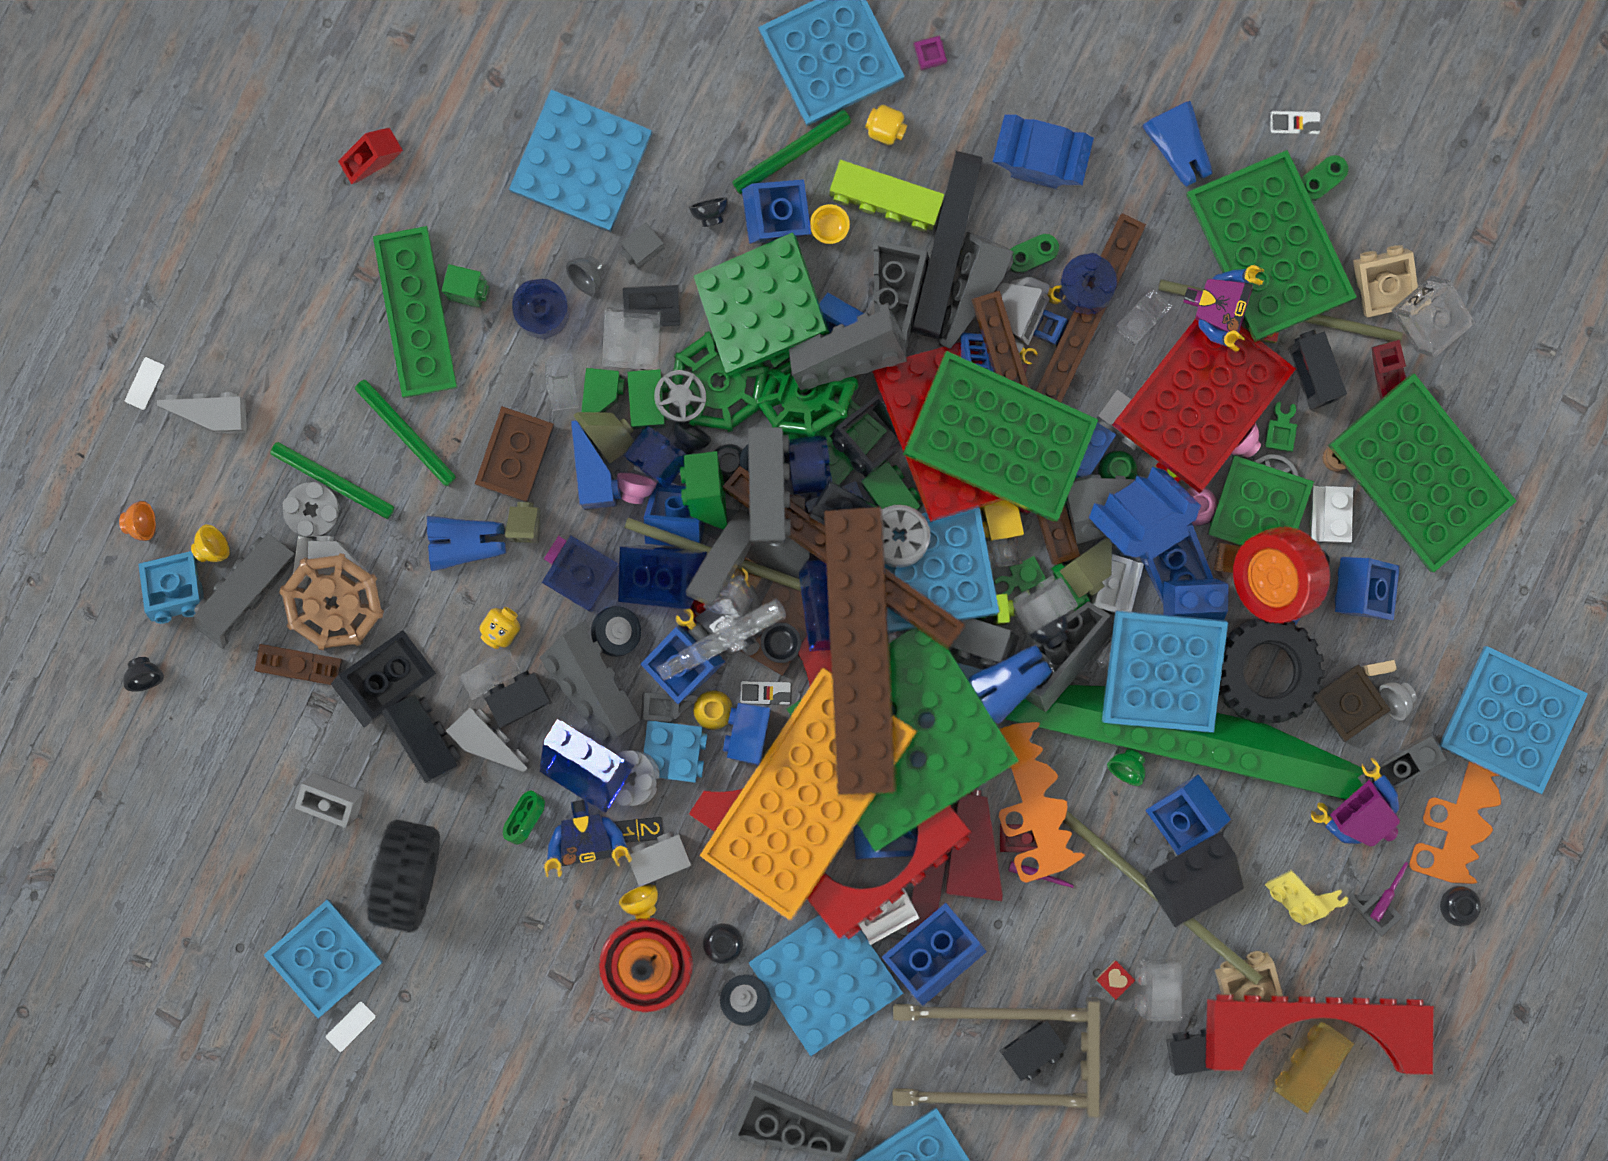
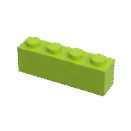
(886, 195)

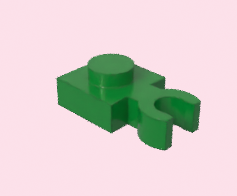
(1281, 433)
(1023, 575)

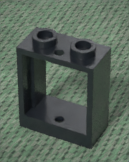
(1317, 369)
(845, 444)

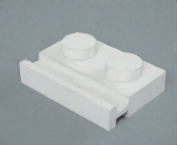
(1331, 514)
(1120, 587)
(892, 919)

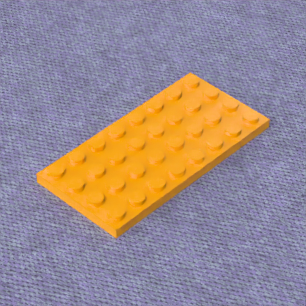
(790, 810)

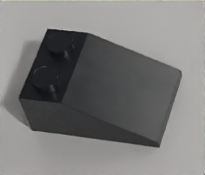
(382, 678)

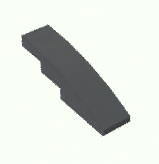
(722, 560)

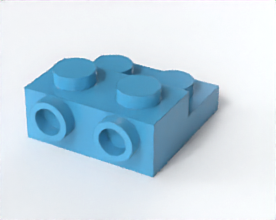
(170, 587)
(676, 749)

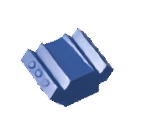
(1042, 152)
(1147, 515)

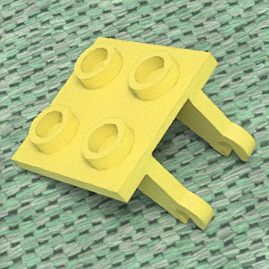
(1300, 901)

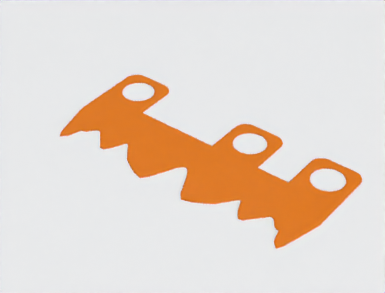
(1038, 812)
(1463, 826)

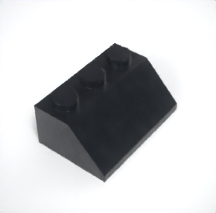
(422, 738)
(1196, 879)

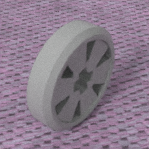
(916, 538)

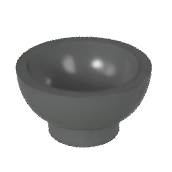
(585, 273)

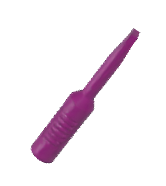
(1030, 871)
(1387, 896)

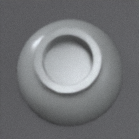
(1398, 698)

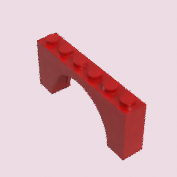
(848, 907)

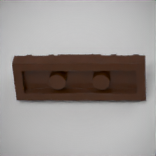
(297, 664)

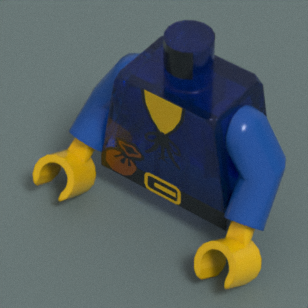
(584, 840)

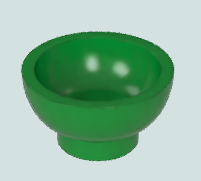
(1117, 464)
(1128, 767)

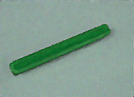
(792, 151)
(405, 432)
(332, 480)

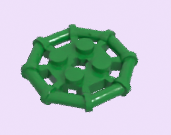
(717, 397)
(801, 406)

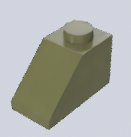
(606, 432)
(523, 523)
(1090, 569)

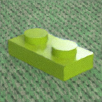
(1006, 610)

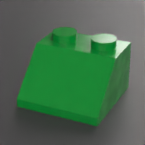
(704, 488)

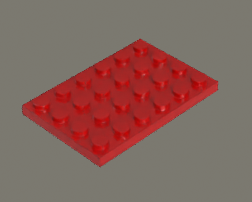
(904, 393)
(1202, 402)

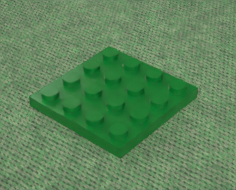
(760, 304)

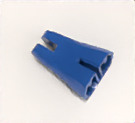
(1180, 142)
(461, 541)
(1009, 682)

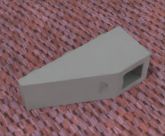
(217, 414)
(479, 738)

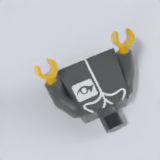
(708, 623)

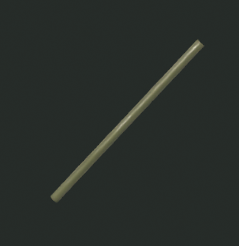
(1322, 320)
(687, 544)
(1139, 878)

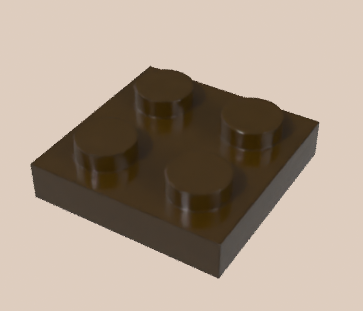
(1351, 703)

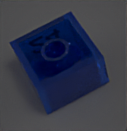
(581, 574)

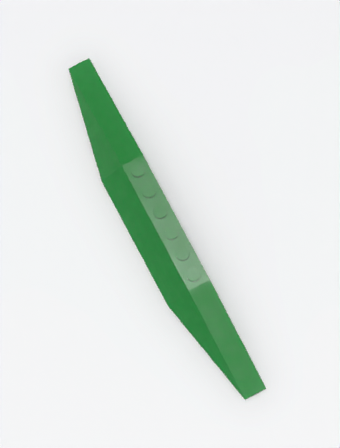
(1234, 745)

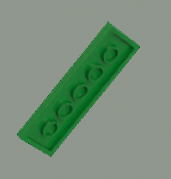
(415, 312)

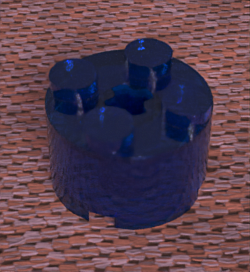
(1089, 268)
(543, 293)
(656, 457)
(809, 464)

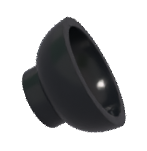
(710, 211)
(690, 438)
(729, 459)
(1052, 633)
(780, 642)
(142, 675)
(1460, 906)
(722, 943)

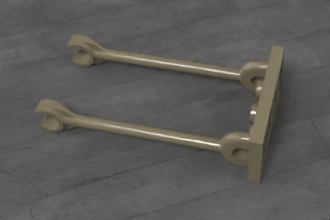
(1089, 1068)

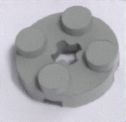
(326, 513)
(645, 781)

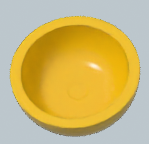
(829, 224)
(210, 545)
(712, 709)
(640, 901)

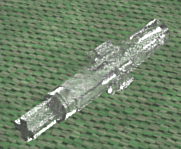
(731, 635)

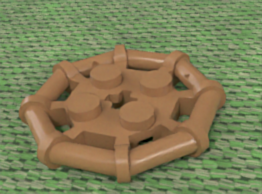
(333, 617)

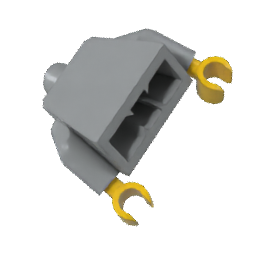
(1024, 304)

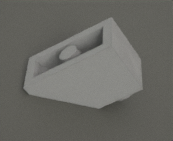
(326, 547)

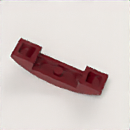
(1388, 366)

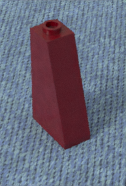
(974, 867)

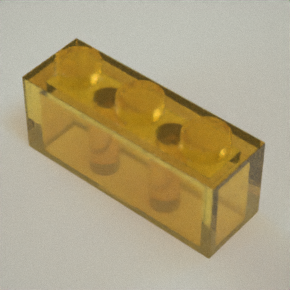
(1313, 1066)

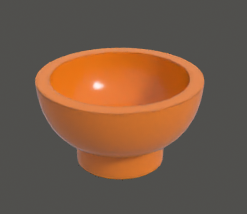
(138, 521)

